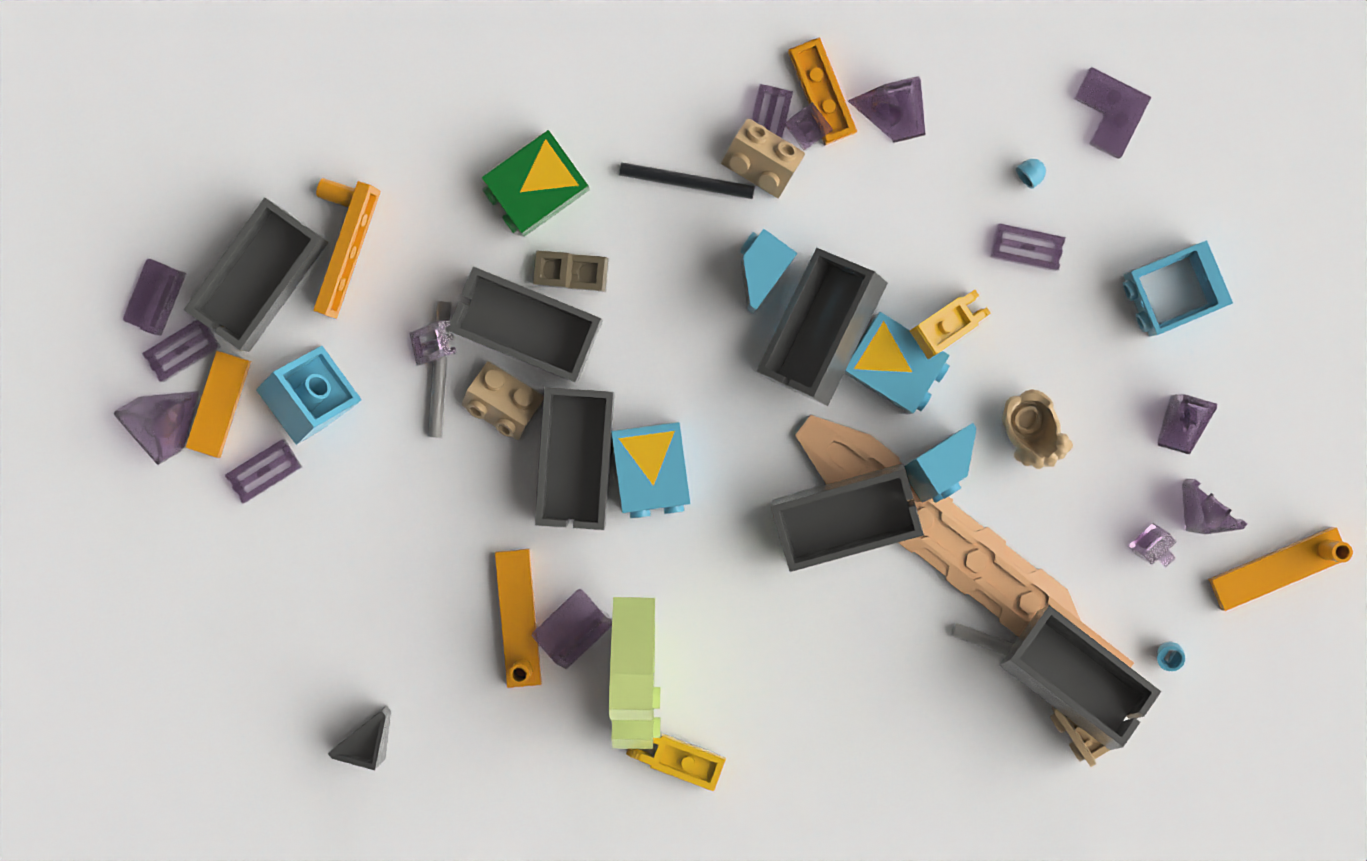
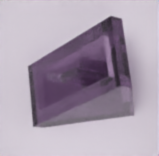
(1185, 422)

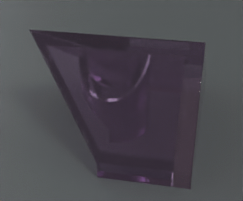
(895, 108)
(159, 422)
(1205, 513)

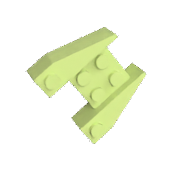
(633, 674)

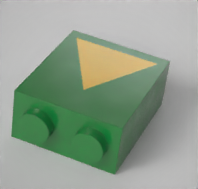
(534, 184)

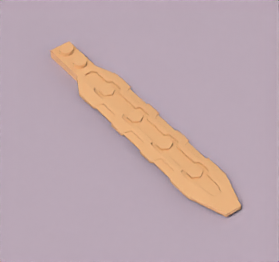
(952, 541)

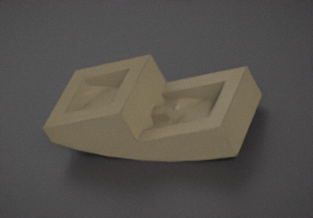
(570, 271)

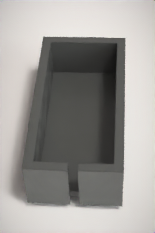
(256, 275)
(525, 324)
(822, 326)
(574, 458)
(846, 517)
(1080, 678)

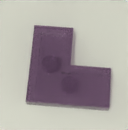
(1120, 106)

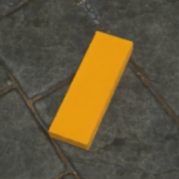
(822, 88)
(218, 404)

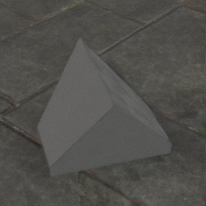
(367, 744)

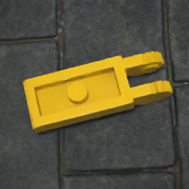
(947, 325)
(683, 761)

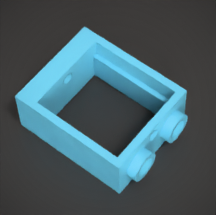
(1207, 275)

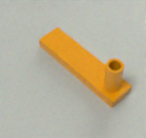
(361, 206)
(1280, 568)
(518, 618)

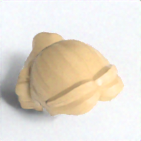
(1035, 429)

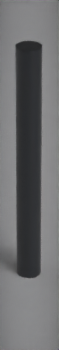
(686, 180)

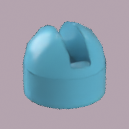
(1031, 172)
(1176, 658)

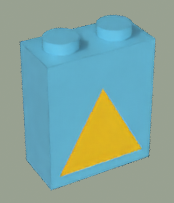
(895, 365)
(651, 469)

